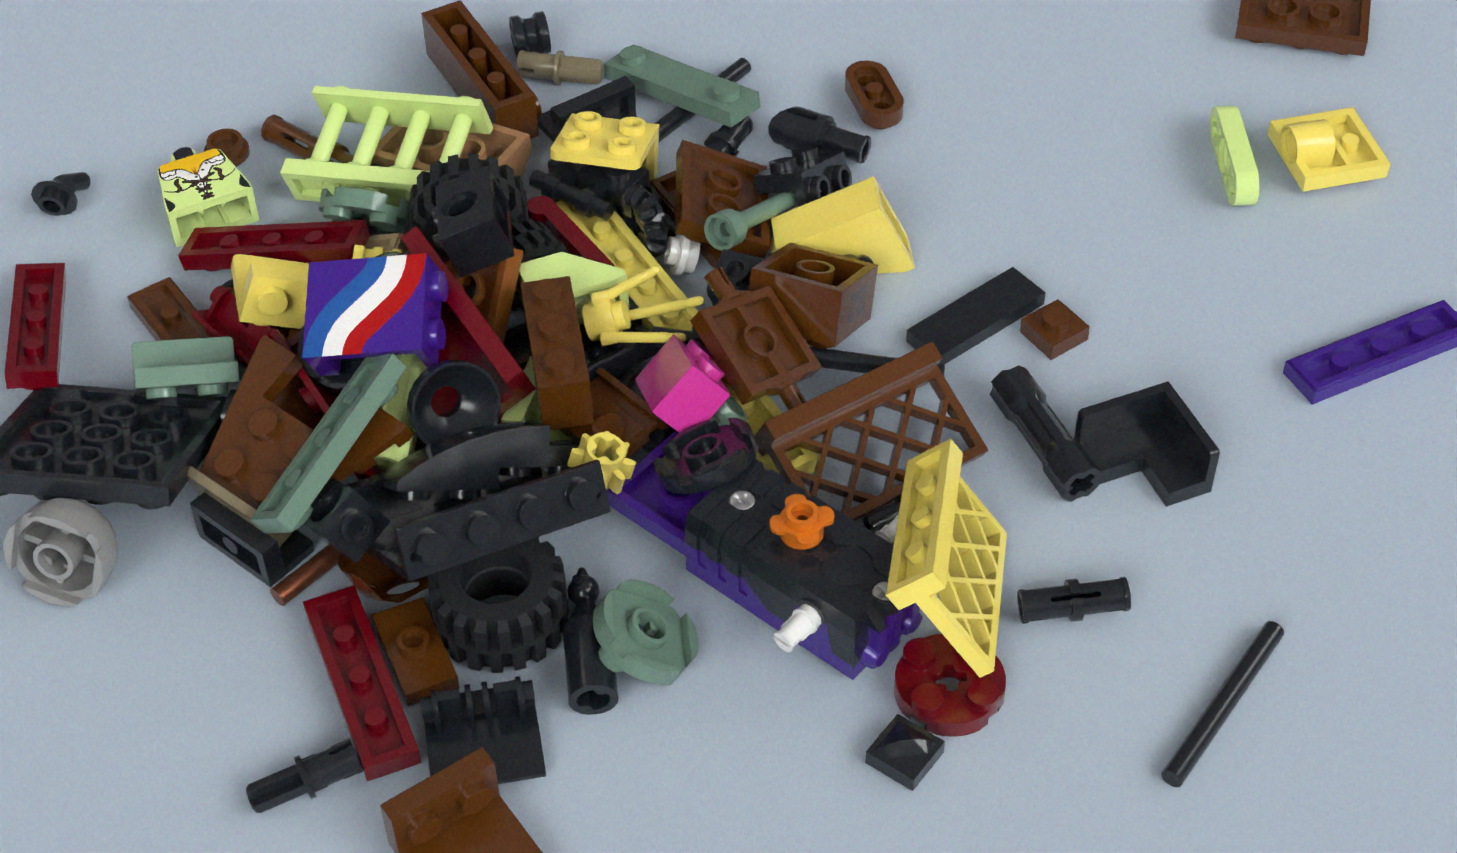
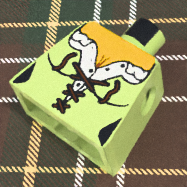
(204, 193)

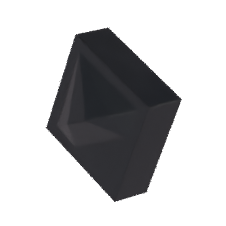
(905, 752)

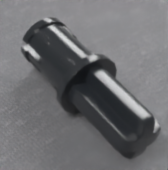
(304, 777)

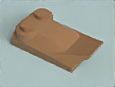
(503, 143)

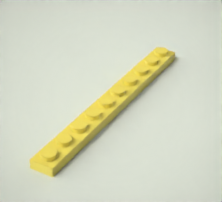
(628, 252)

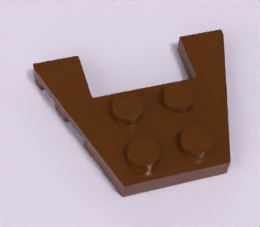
(262, 439)

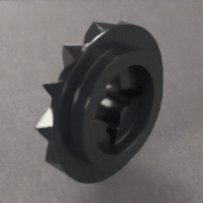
(645, 219)

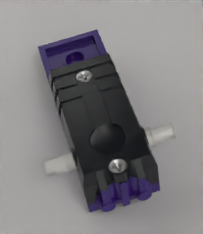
(815, 597)

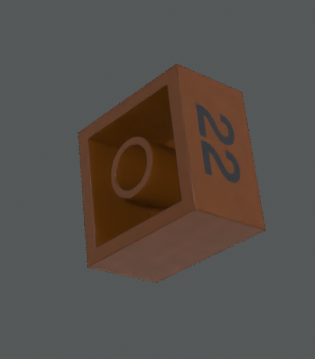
(820, 291)

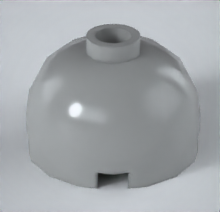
(62, 550)

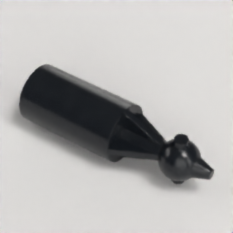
(589, 683)

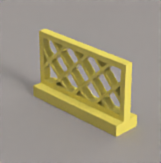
(946, 551)

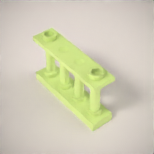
(377, 109)

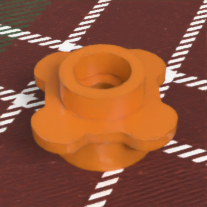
(801, 522)

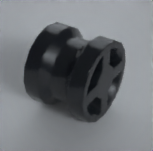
(530, 33)

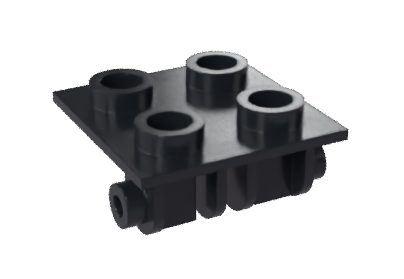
(491, 718)

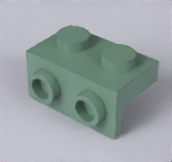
(180, 364)

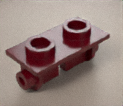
(223, 321)

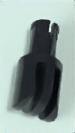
(805, 128)

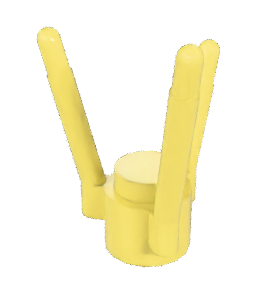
(607, 318)

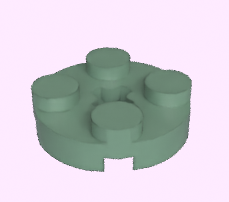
(365, 205)
(624, 647)

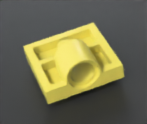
(1328, 149)

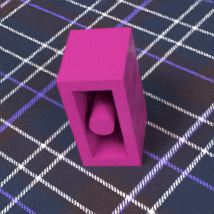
(683, 384)

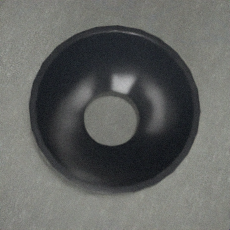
(476, 402)

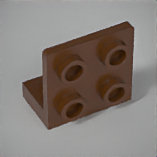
(456, 813)

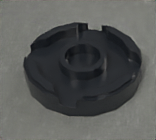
(706, 456)

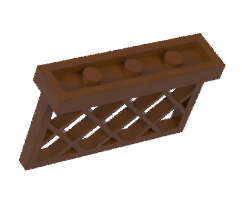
(860, 397)

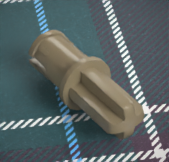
(559, 67)

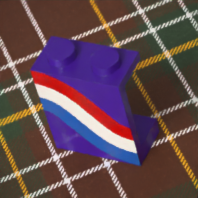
(373, 310)

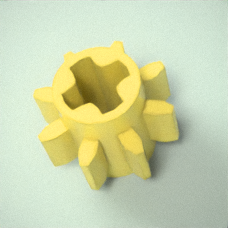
(612, 456)

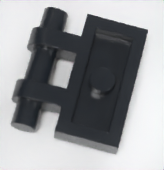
(587, 187)

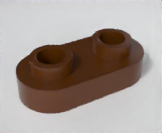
(874, 94)

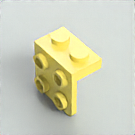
(608, 142)
(270, 290)

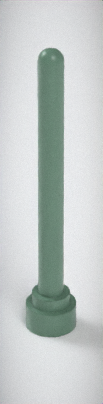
(730, 227)

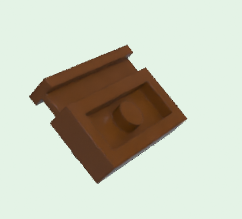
(619, 412)

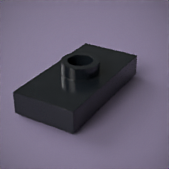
(618, 356)

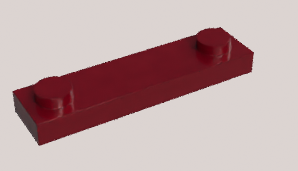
(300, 242)
(36, 326)
(361, 683)

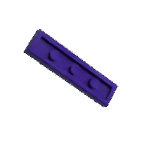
(1374, 352)

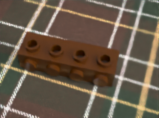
(478, 67)

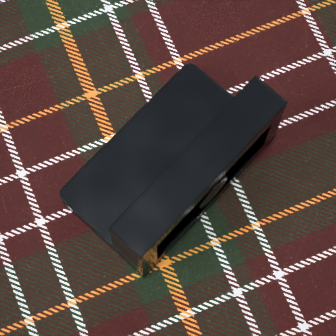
(611, 101)
(246, 543)

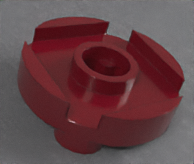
(945, 711)

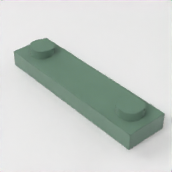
(683, 85)
(291, 497)

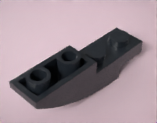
(476, 458)

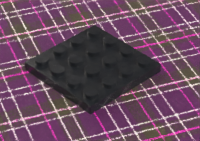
(105, 444)

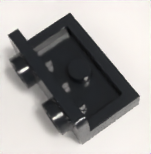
(806, 173)

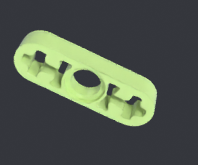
(1234, 156)

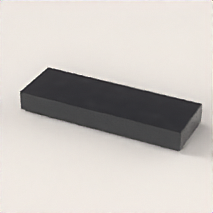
(977, 315)

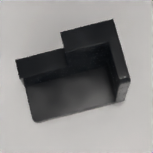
(1151, 435)

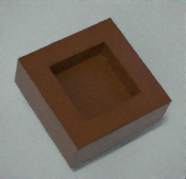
(1054, 329)

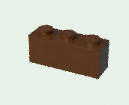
(557, 353)

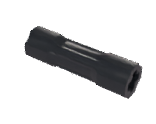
(1062, 458)

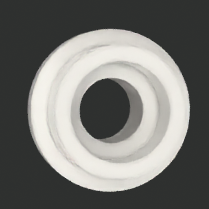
(681, 255)

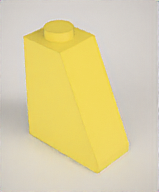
(848, 222)

